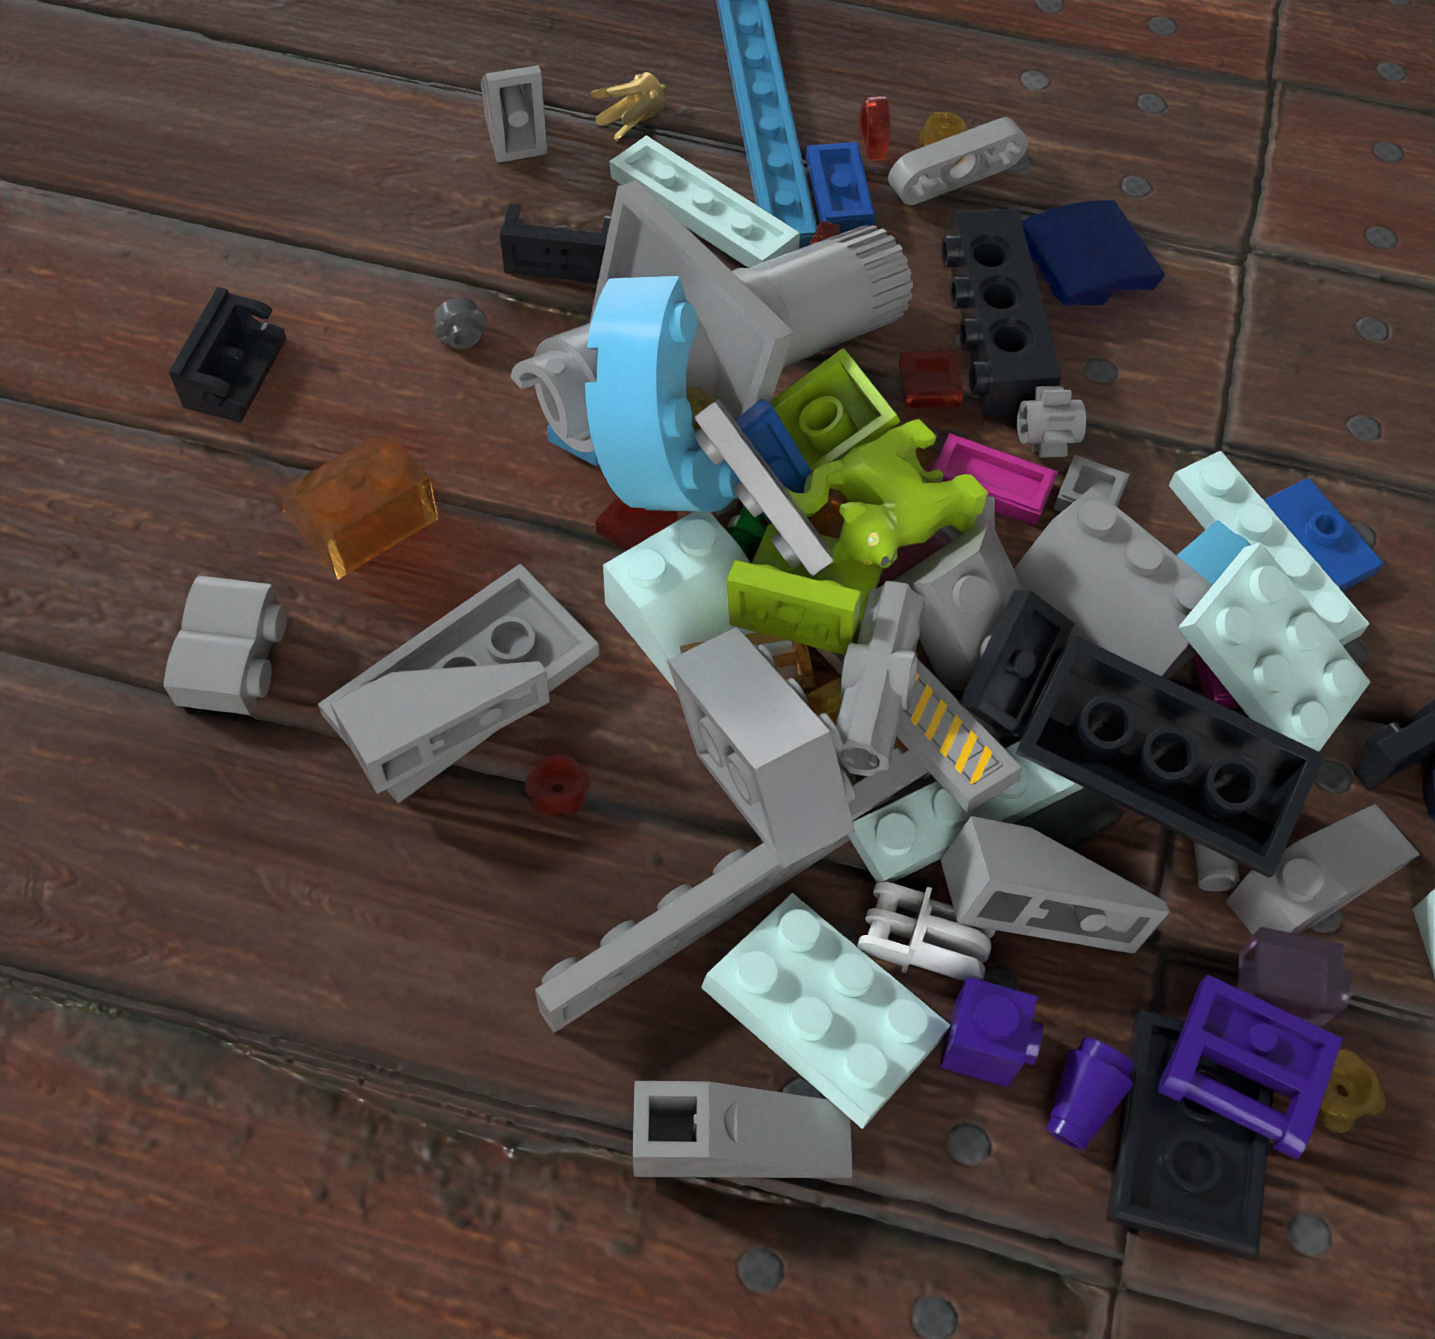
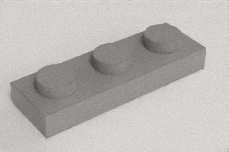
(761, 489)

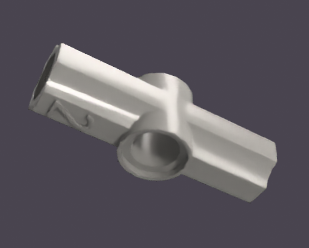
(879, 677)

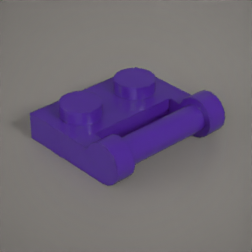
(1260, 1045)

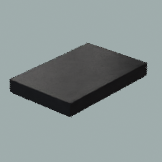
(1183, 1165)

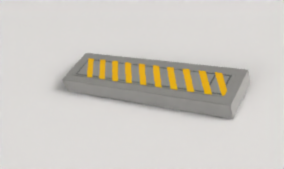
(950, 742)

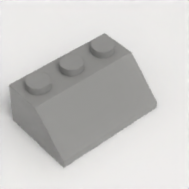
(1115, 583)

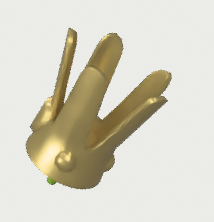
(642, 101)

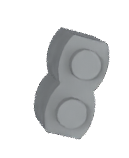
(225, 645)

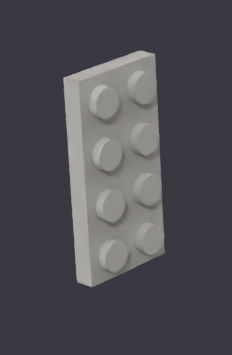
(499, 625)

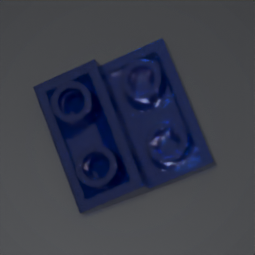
(1090, 252)

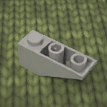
(736, 1132)

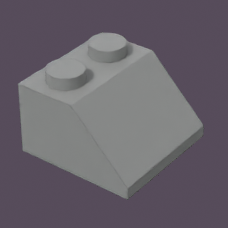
(964, 600)

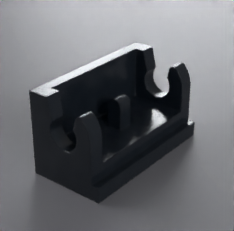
(551, 250)
(226, 356)

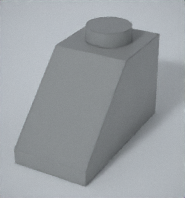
(515, 113)

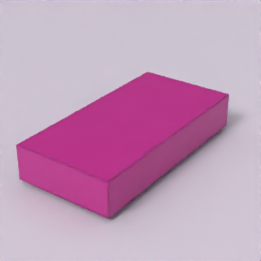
(1016, 484)

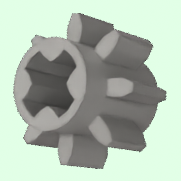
(1051, 421)

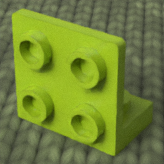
(800, 607)

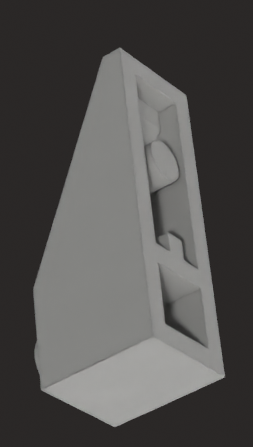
(429, 714)
(1323, 873)
(1036, 887)

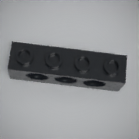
(999, 309)

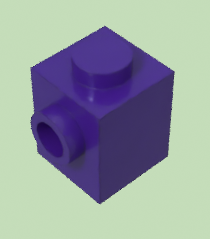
(991, 1032)

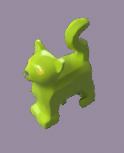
(891, 496)

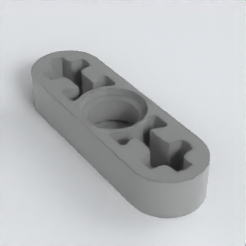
(932, 170)

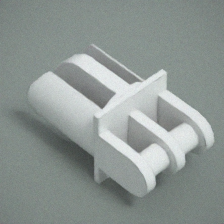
(934, 935)

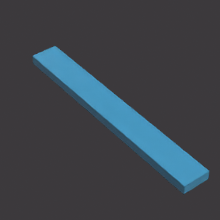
(766, 115)

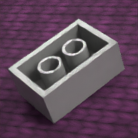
(764, 745)

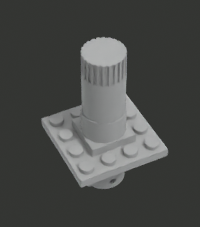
(746, 317)

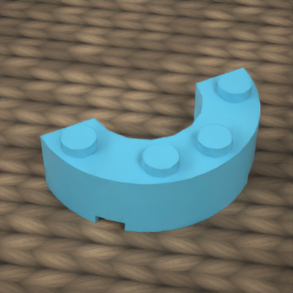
(641, 403)

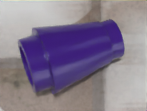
(1088, 1092)

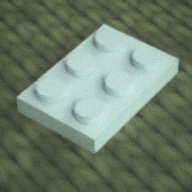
(1274, 650)
(826, 1009)

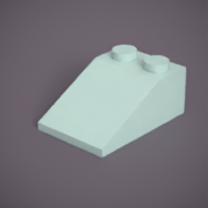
(676, 589)

